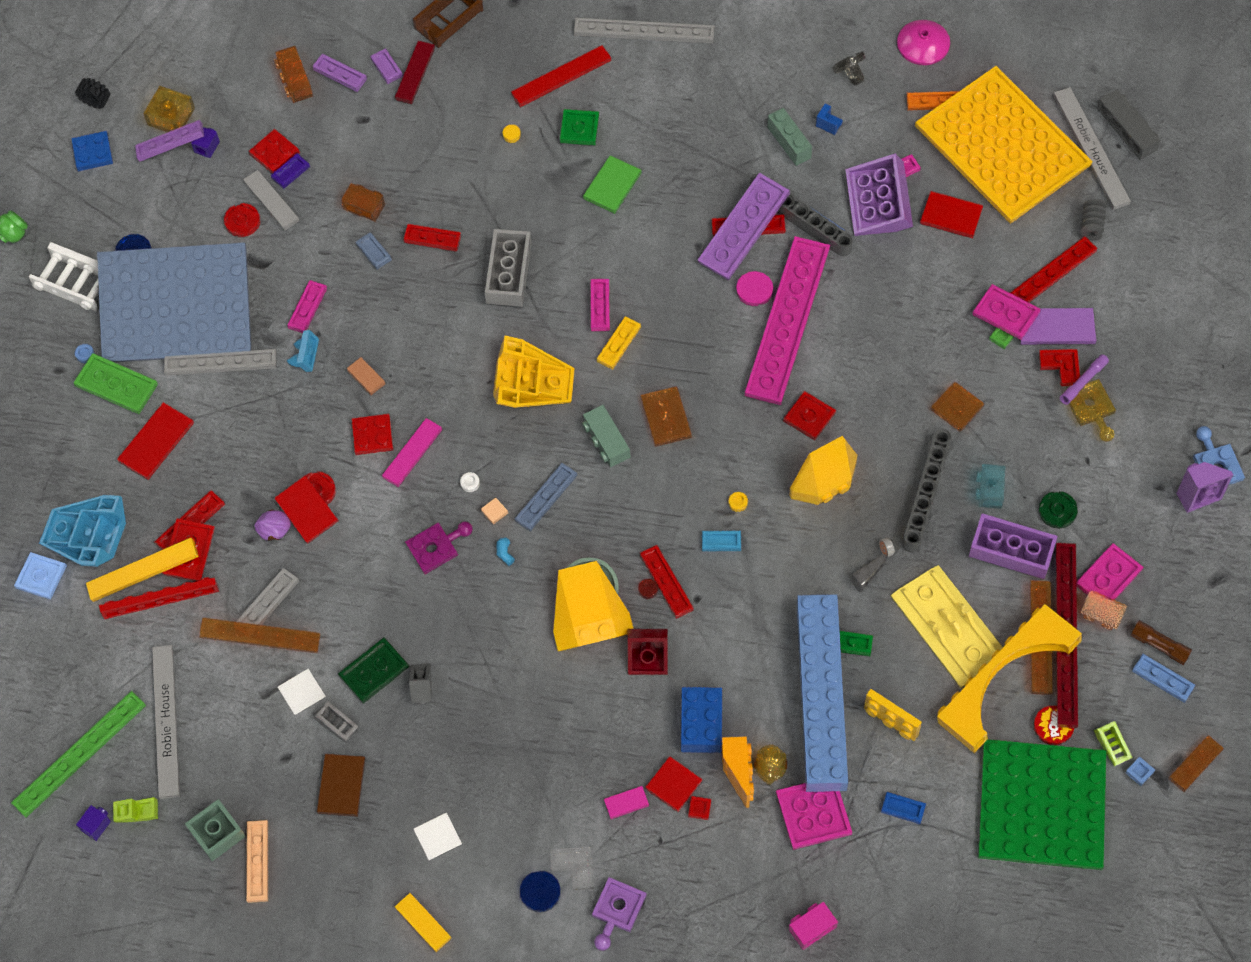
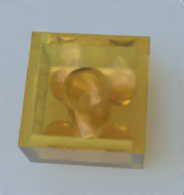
(168, 109)

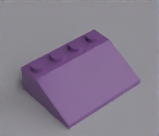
(879, 196)

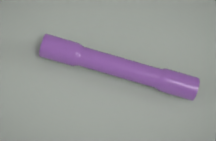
(1073, 390)

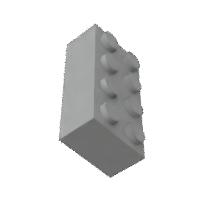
(508, 267)

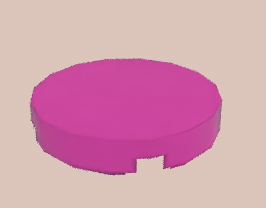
(754, 288)

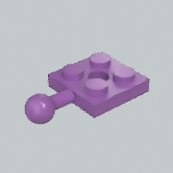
(613, 917)

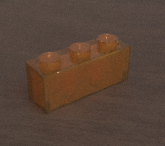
(293, 74)

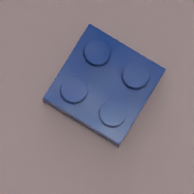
(92, 151)

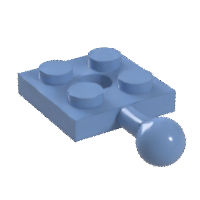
(1222, 455)

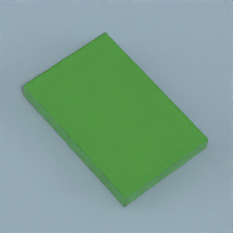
(612, 184)

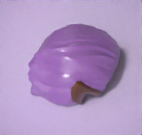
(272, 525)

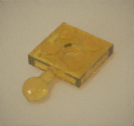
(1102, 408)

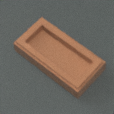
(365, 376)

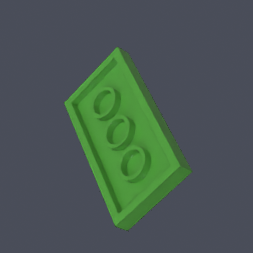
(115, 383)

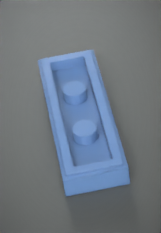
(1163, 678)

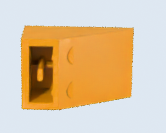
(735, 759)

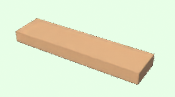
(257, 861)

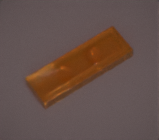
(1196, 763)

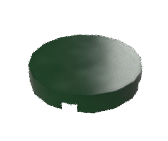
(1058, 509)

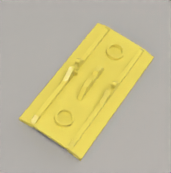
(947, 624)

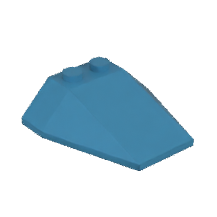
(86, 530)

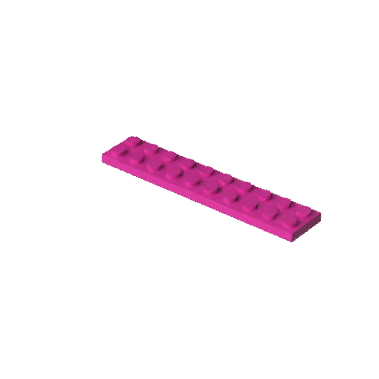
(787, 321)

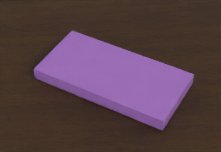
(1062, 327)

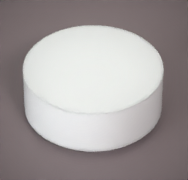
(470, 482)

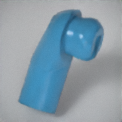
(502, 551)

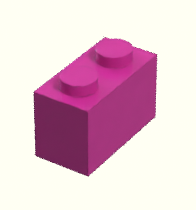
(812, 925)

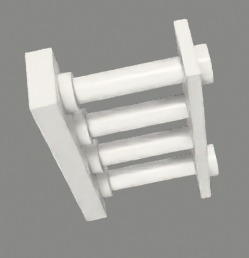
(73, 260)

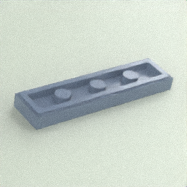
(546, 497)

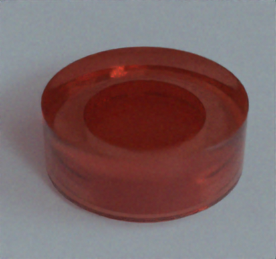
(648, 588)

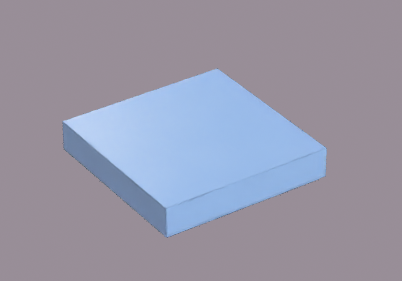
(40, 575)

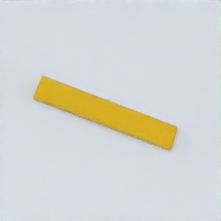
(142, 569)

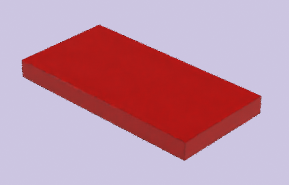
(155, 441)

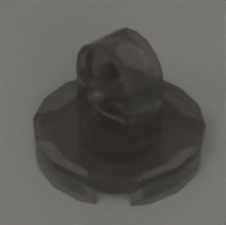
(851, 67)

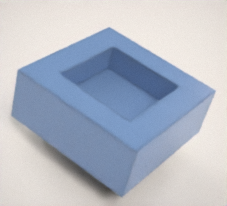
(1140, 771)

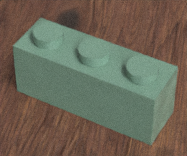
(789, 136)
(606, 436)

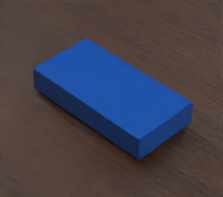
(903, 808)

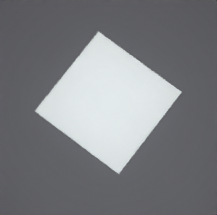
(301, 691)
(437, 836)

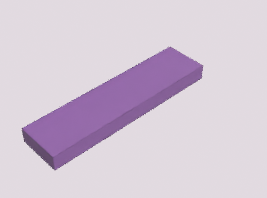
(169, 140)

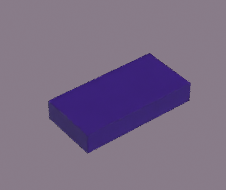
(290, 171)

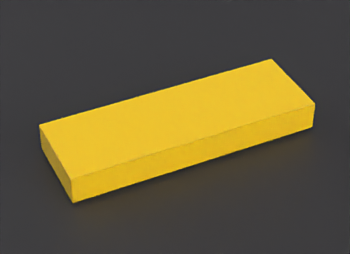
(618, 342)
(423, 922)

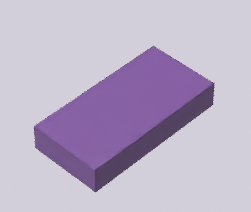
(386, 66)

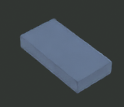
(373, 251)

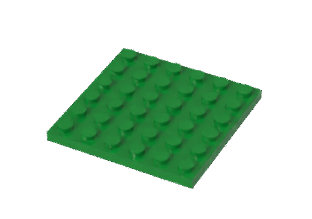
(1042, 804)

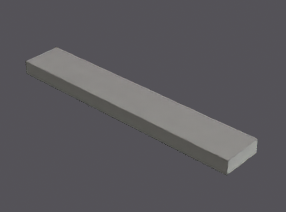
(220, 362)

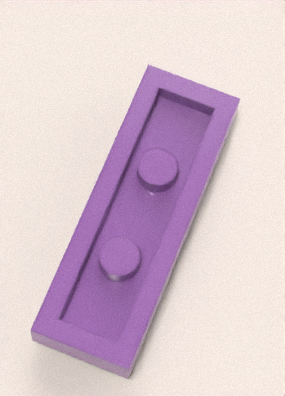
(339, 72)

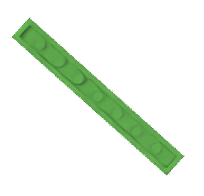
(78, 754)

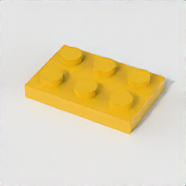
(892, 715)

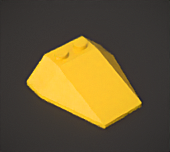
(530, 376)
(825, 473)
(587, 608)

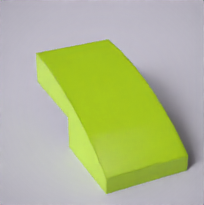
(135, 811)

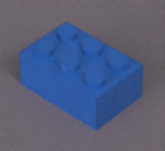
(701, 720)

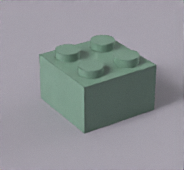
(215, 830)

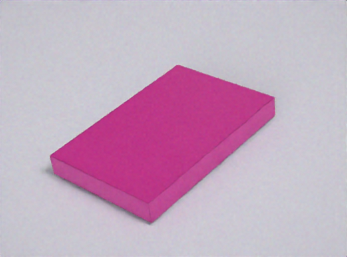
(1006, 311)
(1110, 573)

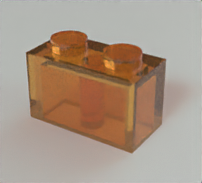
(363, 202)
(1103, 609)

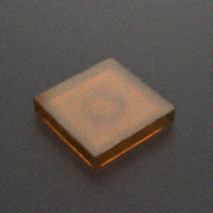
(957, 406)

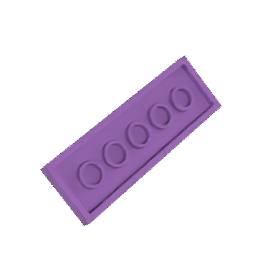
(743, 226)

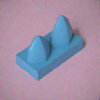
(307, 349)

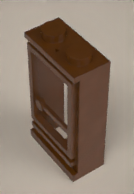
(432, 32)

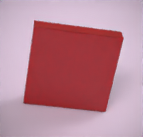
(809, 415)
(673, 784)

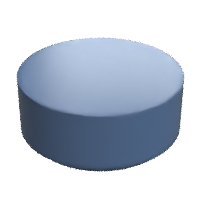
(83, 353)

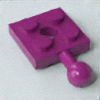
(436, 536)

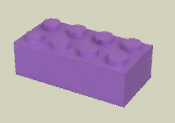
(1013, 546)

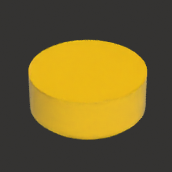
(511, 133)
(738, 501)

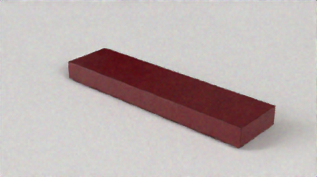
(415, 72)

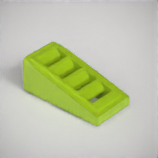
(1115, 732)

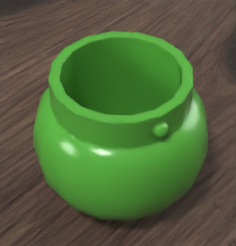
(12, 227)

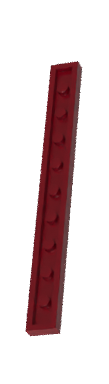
(1066, 608)

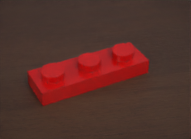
(432, 237)

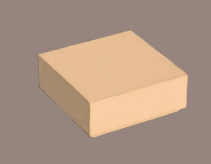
(494, 511)

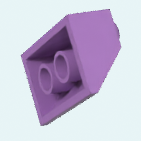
(1203, 485)

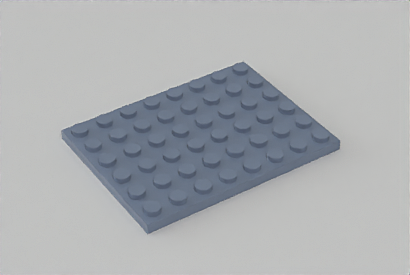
(173, 302)

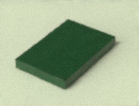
(373, 670)

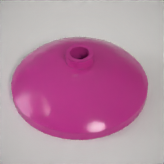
(920, 48)

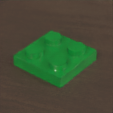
(579, 127)

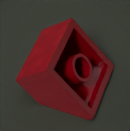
(647, 651)

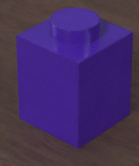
(207, 144)
(94, 822)

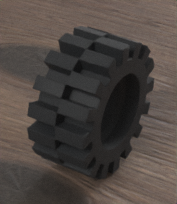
(92, 93)

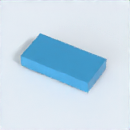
(721, 540)

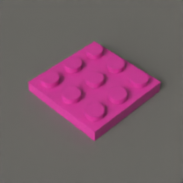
(812, 815)

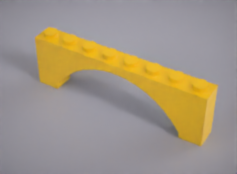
(1041, 633)

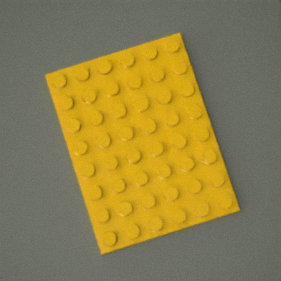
(1003, 144)

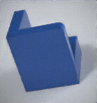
(827, 121)

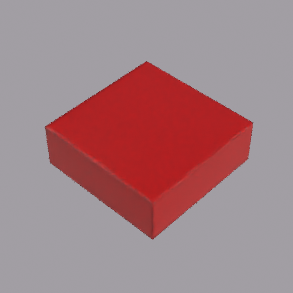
(699, 808)

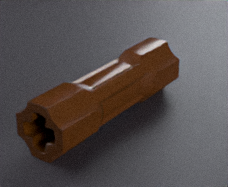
(1173, 649)

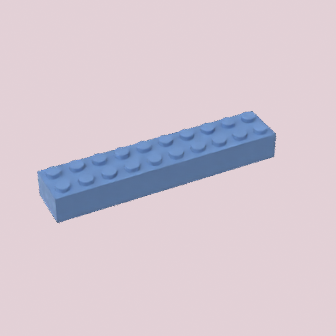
(821, 693)

